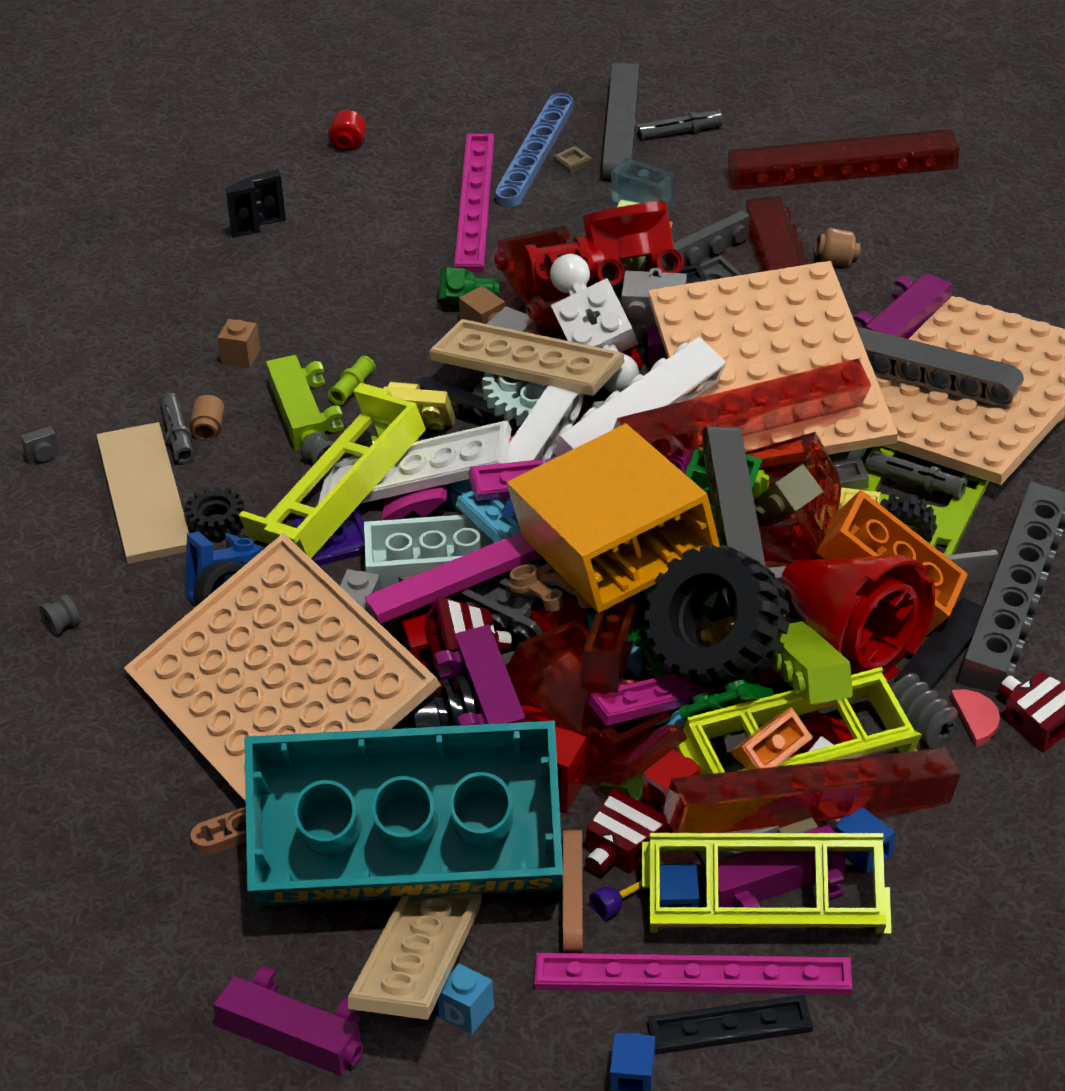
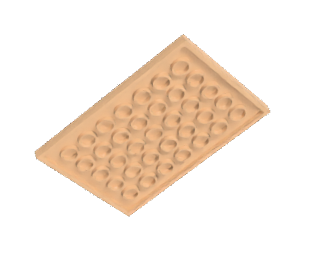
(773, 329)
(967, 432)
(278, 657)

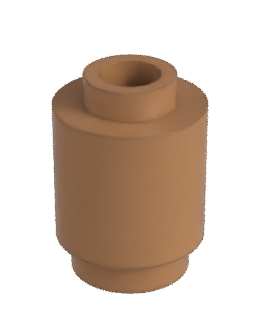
(207, 417)

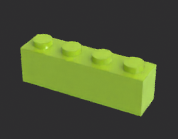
(812, 665)

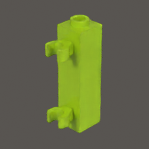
(295, 400)

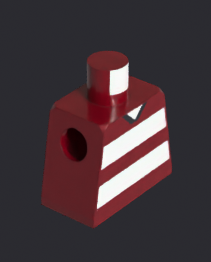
(451, 617)
(1036, 708)
(618, 833)

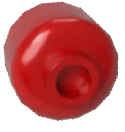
(348, 128)

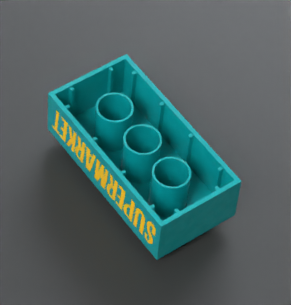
(402, 813)

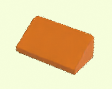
(773, 741)

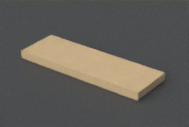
(527, 357)
(143, 492)
(414, 955)

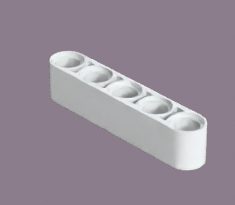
(539, 431)

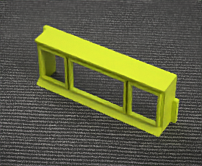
(375, 462)
(759, 711)
(766, 917)

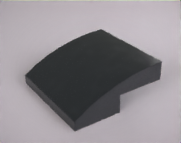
(255, 203)

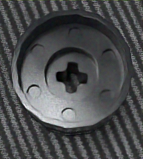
(444, 708)

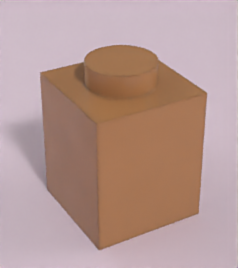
(480, 305)
(238, 343)

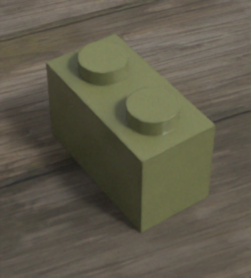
(786, 496)

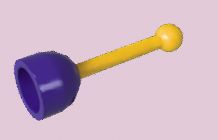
(611, 899)

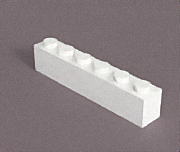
(678, 379)

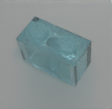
(642, 183)

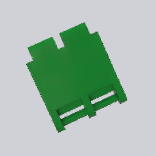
(735, 693)

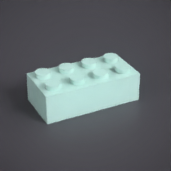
(418, 544)

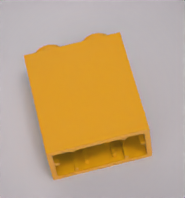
(611, 515)

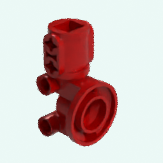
(610, 237)

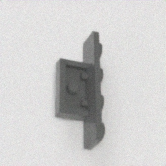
(506, 607)

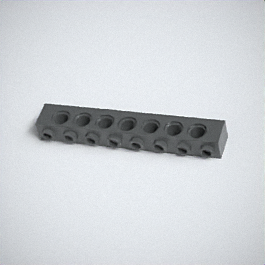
(1014, 589)

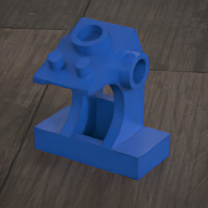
(201, 554)

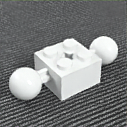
(593, 315)

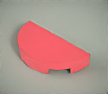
(977, 713)

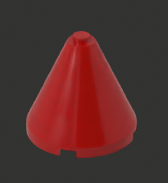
(864, 606)

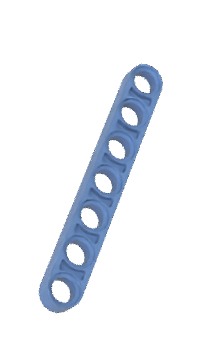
(535, 158)

